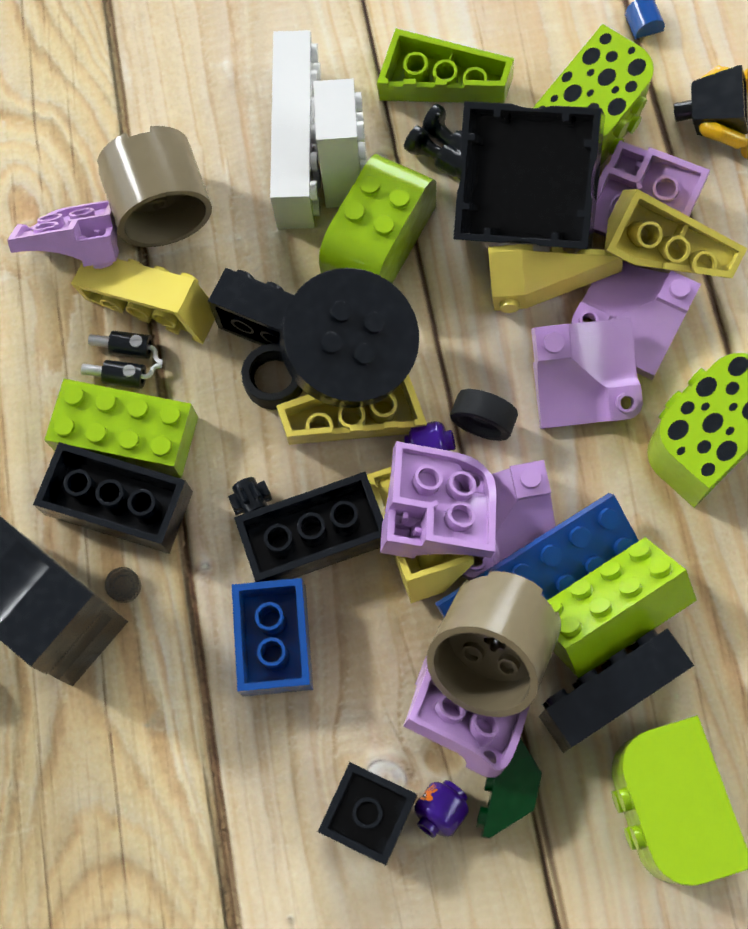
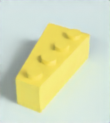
(149, 294)
(314, 421)

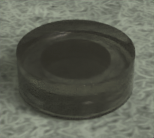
(123, 585)

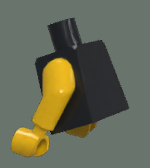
(719, 107)

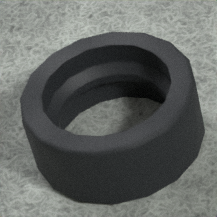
(253, 361)
(484, 414)

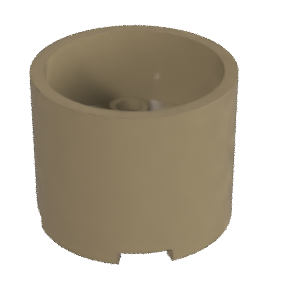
(154, 187)
(494, 645)

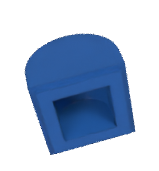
(644, 18)

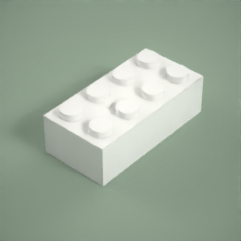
(339, 137)

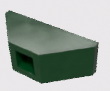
(511, 793)

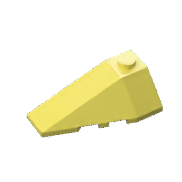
(661, 237)
(531, 277)
(426, 573)

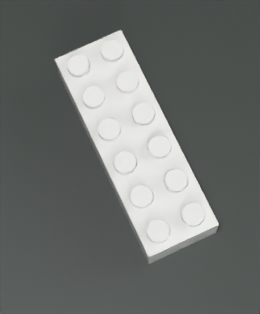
(293, 130)

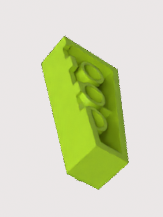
(442, 71)

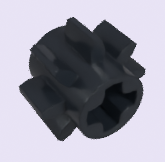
(249, 495)

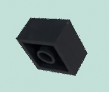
(367, 813)

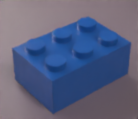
(271, 637)

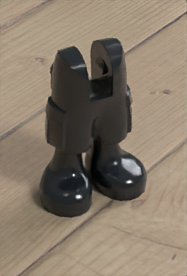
(419, 142)

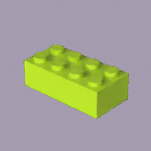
(123, 426)
(618, 605)

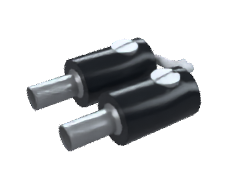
(118, 372)

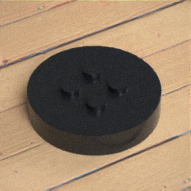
(349, 337)

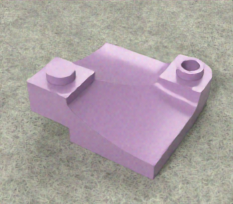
(652, 172)
(74, 231)
(651, 299)
(585, 372)
(438, 504)
(521, 511)
(481, 740)

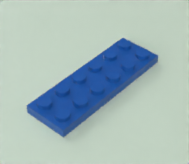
(567, 550)

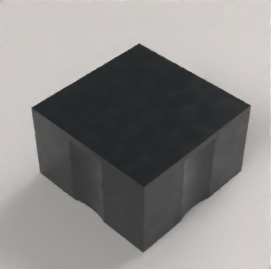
(529, 174)
(48, 612)

